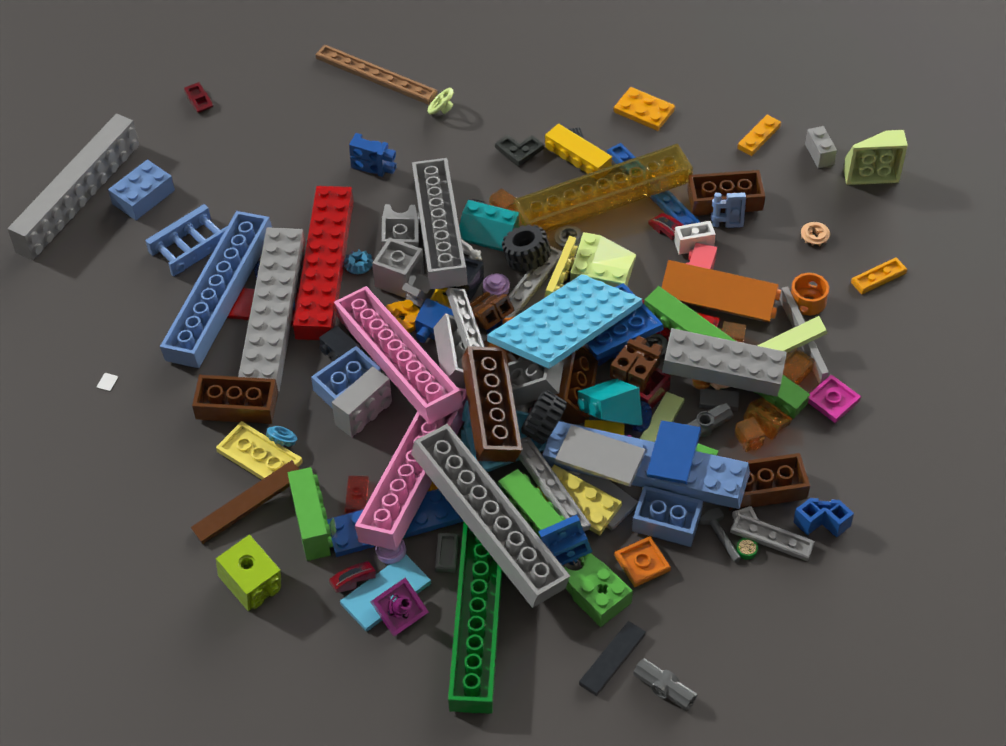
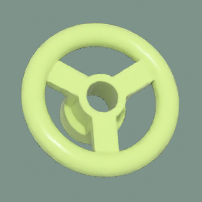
(441, 102)

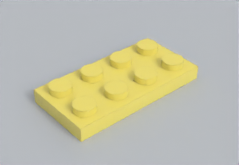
(561, 271)
(255, 451)
(594, 503)

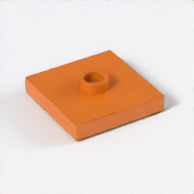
(642, 561)

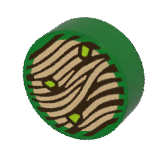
(747, 548)

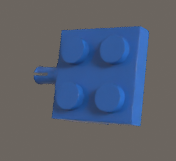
(566, 540)

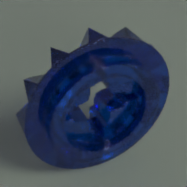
(646, 417)

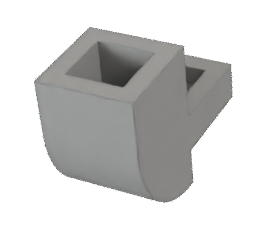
(419, 290)

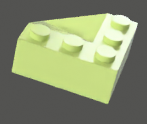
(876, 159)
(602, 260)

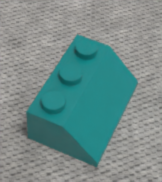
(486, 224)

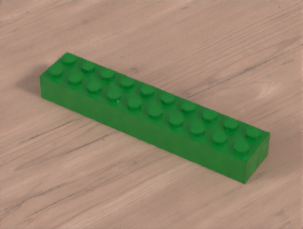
(475, 629)

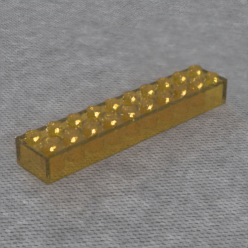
(604, 189)

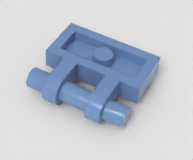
(734, 210)

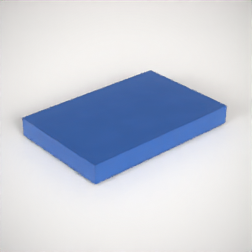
(673, 452)

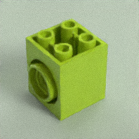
(249, 573)

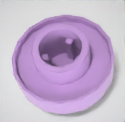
(496, 284)
(391, 556)

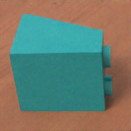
(612, 402)

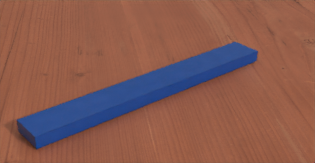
(665, 199)

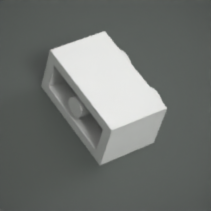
(688, 235)

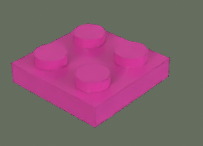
(833, 398)

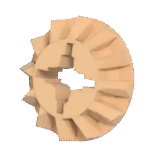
(819, 229)

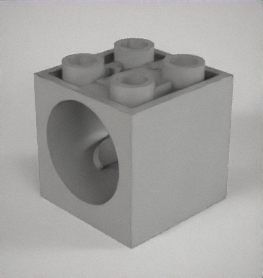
(397, 265)

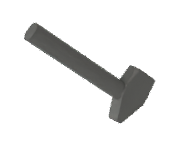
(712, 518)

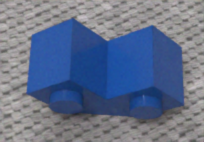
(832, 515)

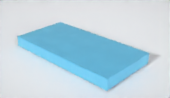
(359, 603)

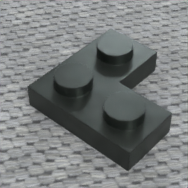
(518, 152)

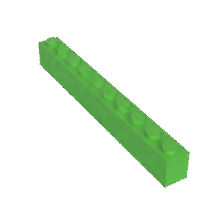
(678, 316)

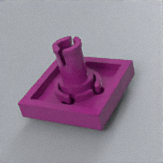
(405, 602)

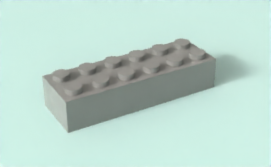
(724, 362)

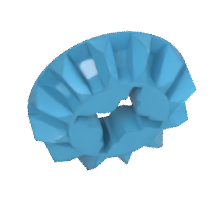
(359, 267)
(281, 436)

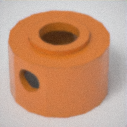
(802, 288)

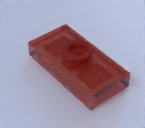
(356, 493)

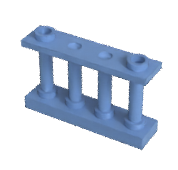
(179, 229)

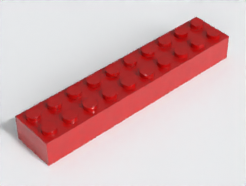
(323, 262)

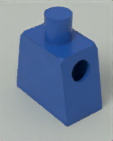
(428, 317)

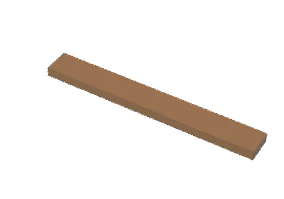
(376, 74)

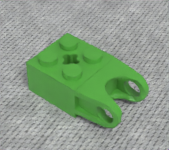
(598, 590)

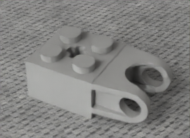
(400, 225)

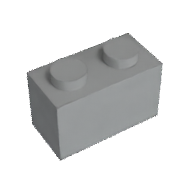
(820, 147)

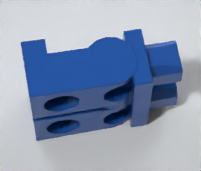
(371, 156)

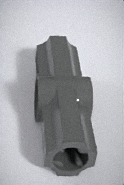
(712, 419)
(665, 684)

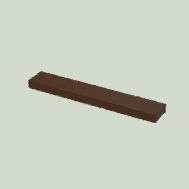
(244, 503)

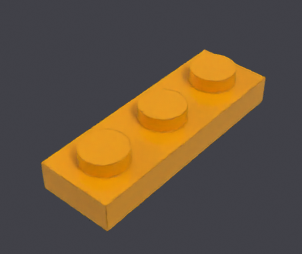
(759, 135)

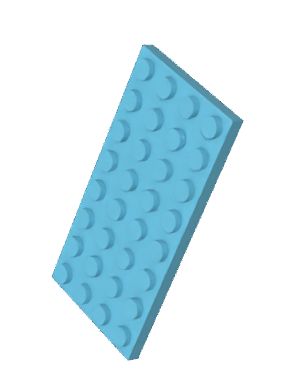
(564, 321)

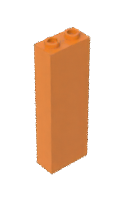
(721, 291)

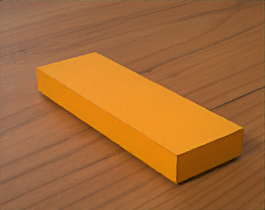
(879, 275)

